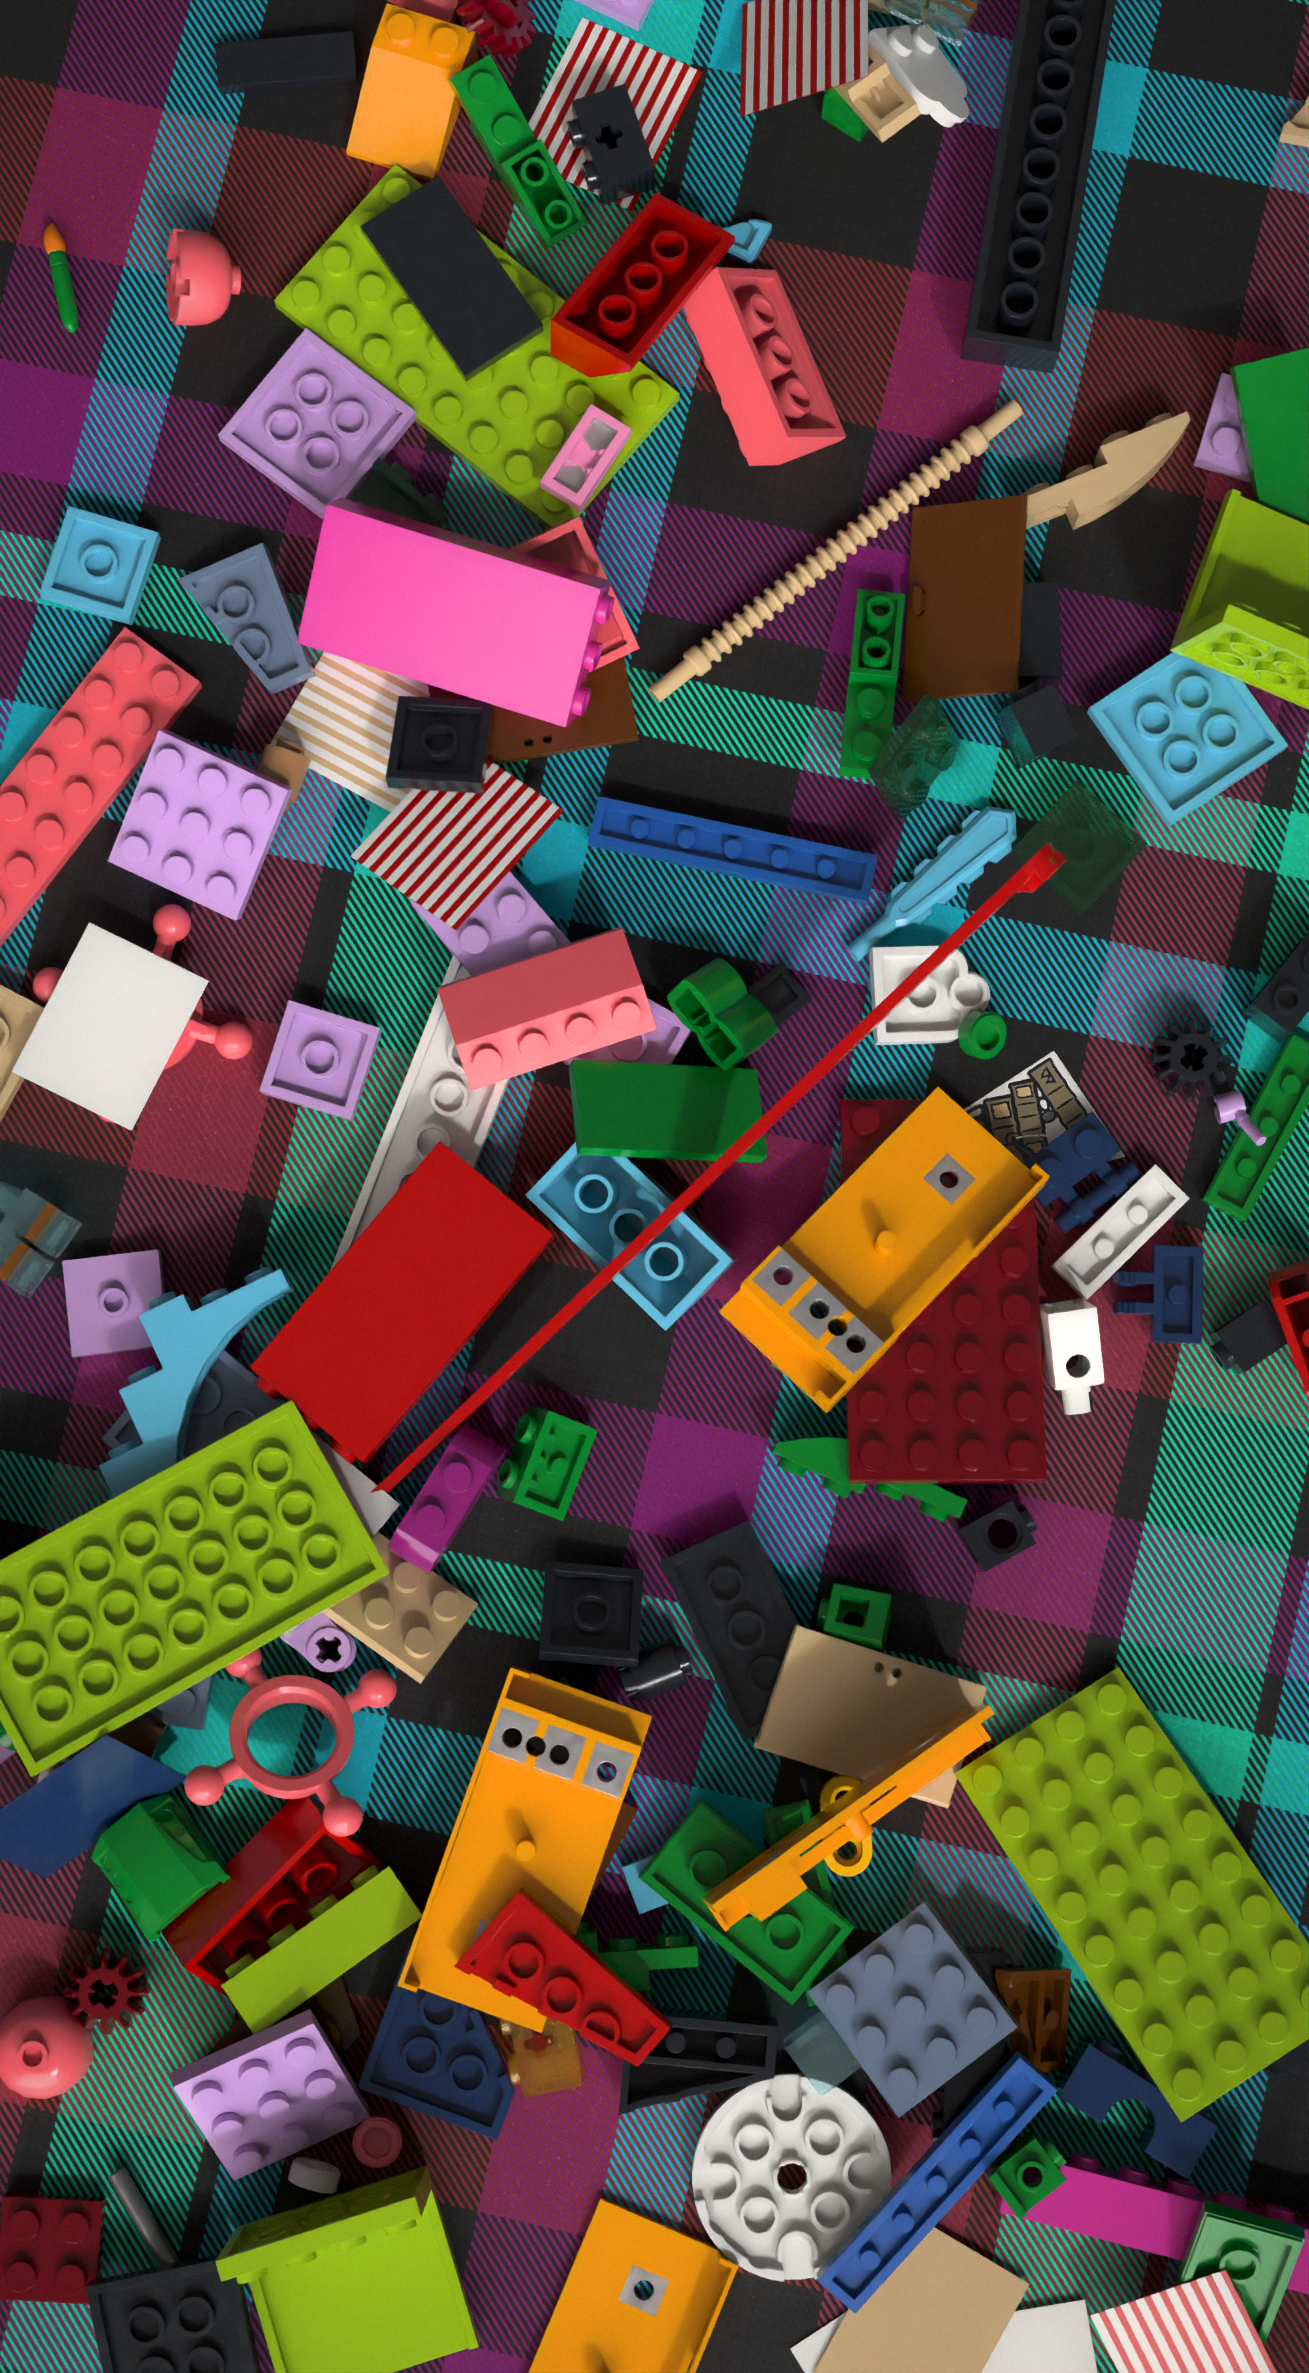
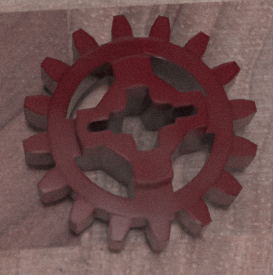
(499, 23)

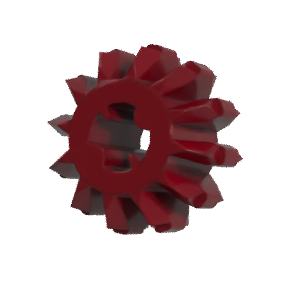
(106, 2008)

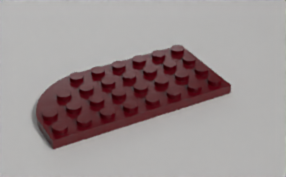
(966, 1376)

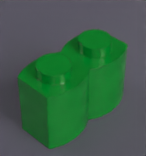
(722, 1013)

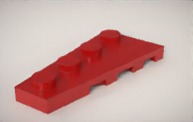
(548, 1967)

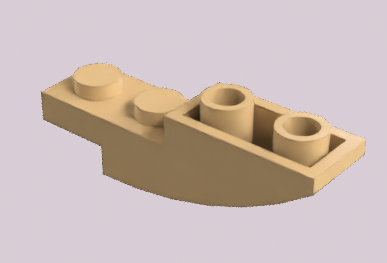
(879, 99)
(1122, 468)

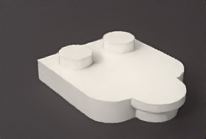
(923, 71)
(935, 1006)

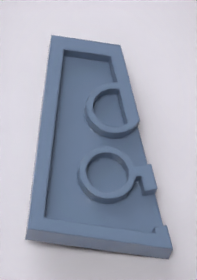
(253, 613)

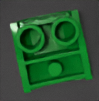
(158, 1862)

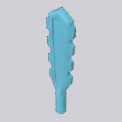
(959, 860)

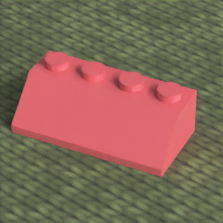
(762, 366)
(546, 1008)

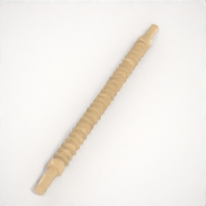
(973, 442)

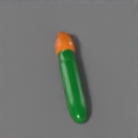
(61, 277)

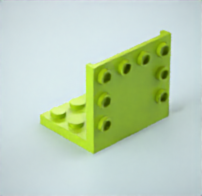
(1252, 601)
(355, 2280)

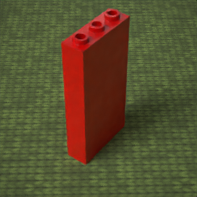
(401, 1304)

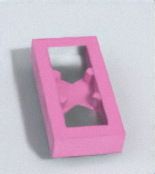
(585, 458)

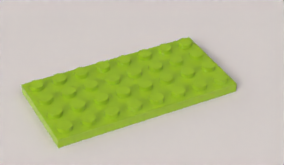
(501, 420)
(173, 1585)
(1148, 1892)

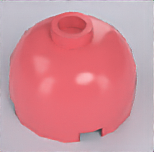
(199, 278)
(44, 2047)

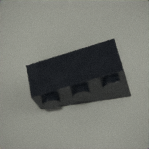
(701, 2056)

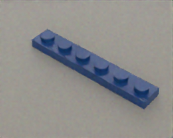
(732, 850)
(936, 2182)

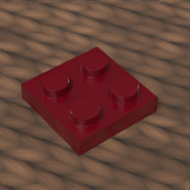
(50, 2246)

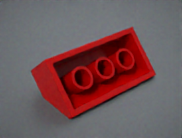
(636, 289)
(271, 1884)

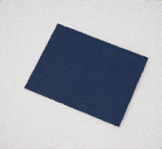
(78, 1804)

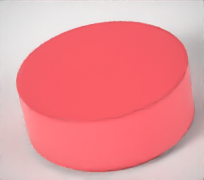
(377, 2141)

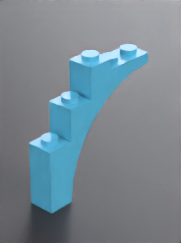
(187, 1347)

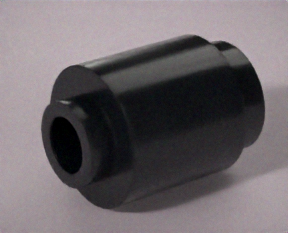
(657, 1671)

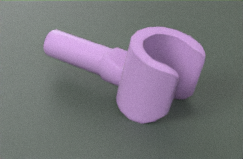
(1232, 1107)

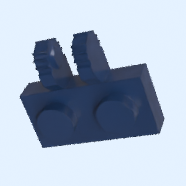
(1175, 1294)

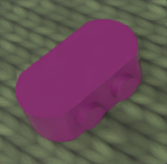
(446, 1498)

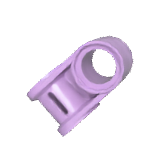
(309, 1640)

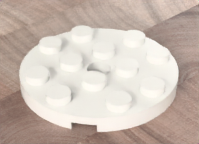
(738, 2163)

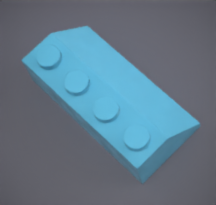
(606, 1205)

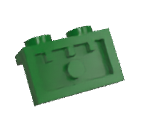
(545, 1462)

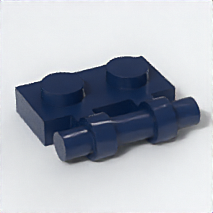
(1070, 1159)

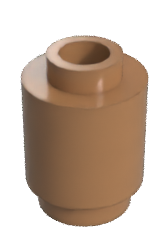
(286, 765)

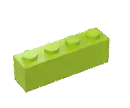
(321, 1949)

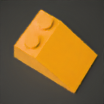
(405, 95)

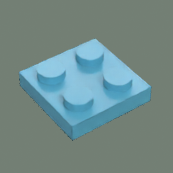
(100, 565)

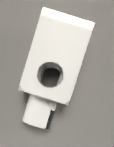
(1070, 1330)

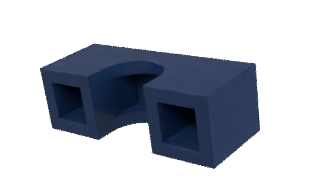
(1099, 2079)

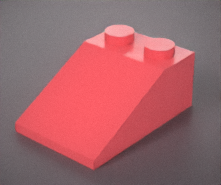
(571, 547)

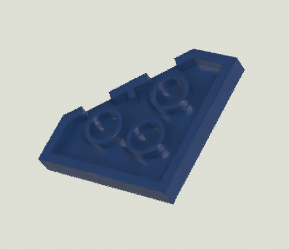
(439, 2061)

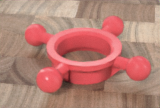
(171, 925)
(341, 1813)

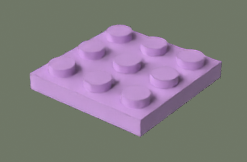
(317, 424)
(200, 824)
(270, 2095)

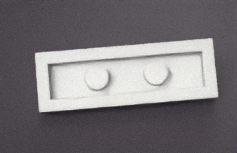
(1120, 1232)

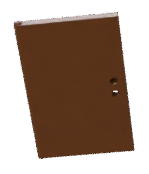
(973, 580)
(605, 722)

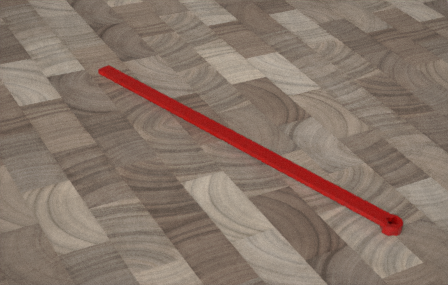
(1026, 879)

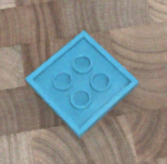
(1185, 733)

